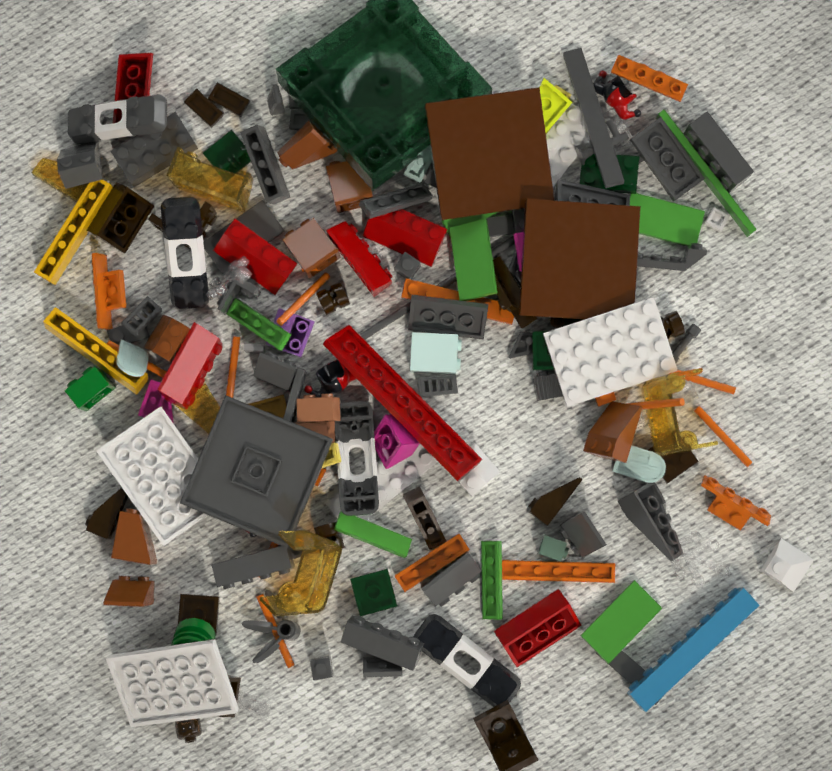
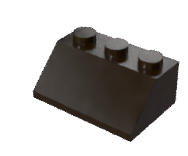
(120, 217)

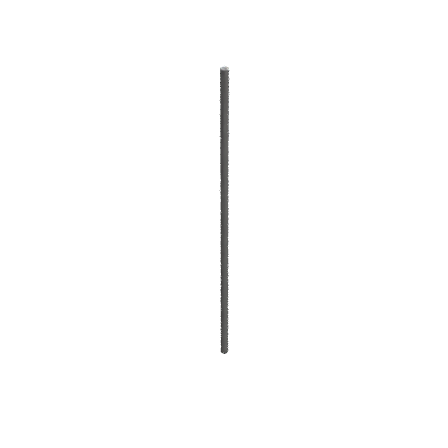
(445, 283)

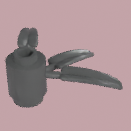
(267, 627)

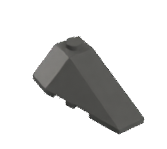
(647, 513)

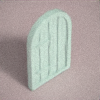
(132, 359)
(642, 465)

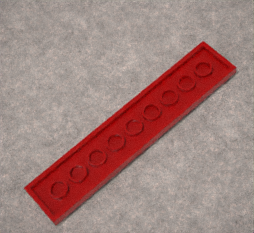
(403, 402)

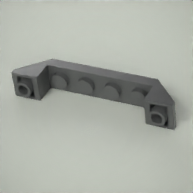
(692, 255)

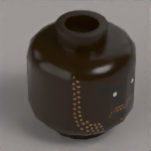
(188, 730)

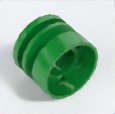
(192, 630)

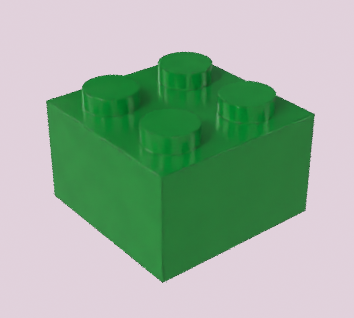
(89, 388)

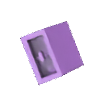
(300, 330)

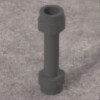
(692, 332)

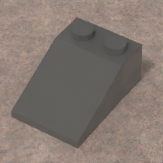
(80, 165)
(582, 534)

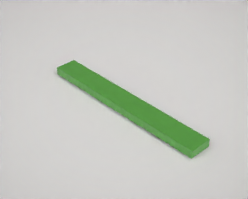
(710, 178)

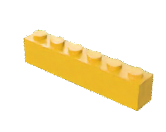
(73, 231)
(91, 348)

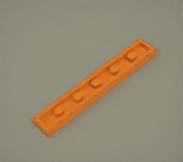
(558, 571)

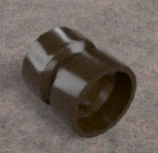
(326, 301)
(673, 324)
(327, 531)

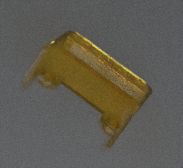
(210, 182)
(663, 421)
(313, 576)

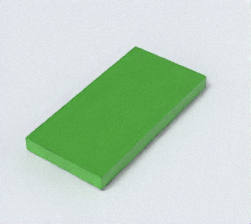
(668, 220)
(473, 260)
(621, 622)

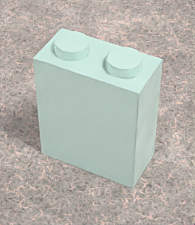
(435, 353)

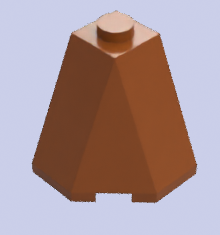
(306, 147)

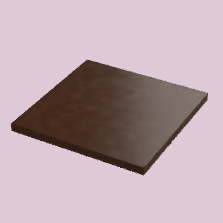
(489, 152)
(578, 258)

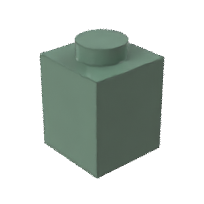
(553, 548)

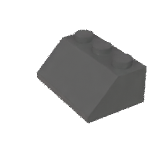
(452, 580)

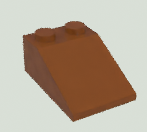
(614, 432)
(130, 592)

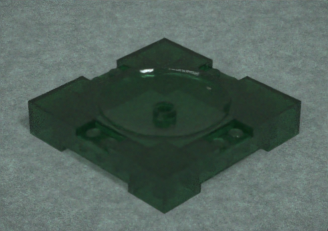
(342, 91)

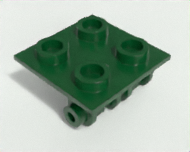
(228, 153)

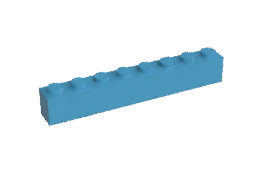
(692, 649)

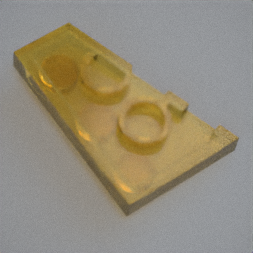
(48, 173)
(203, 409)

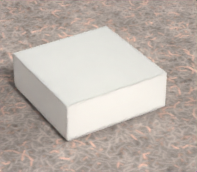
(717, 219)

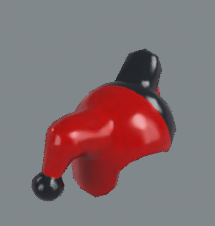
(616, 95)
(333, 379)

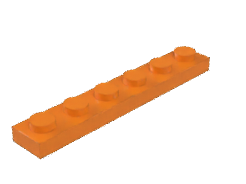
(494, 312)

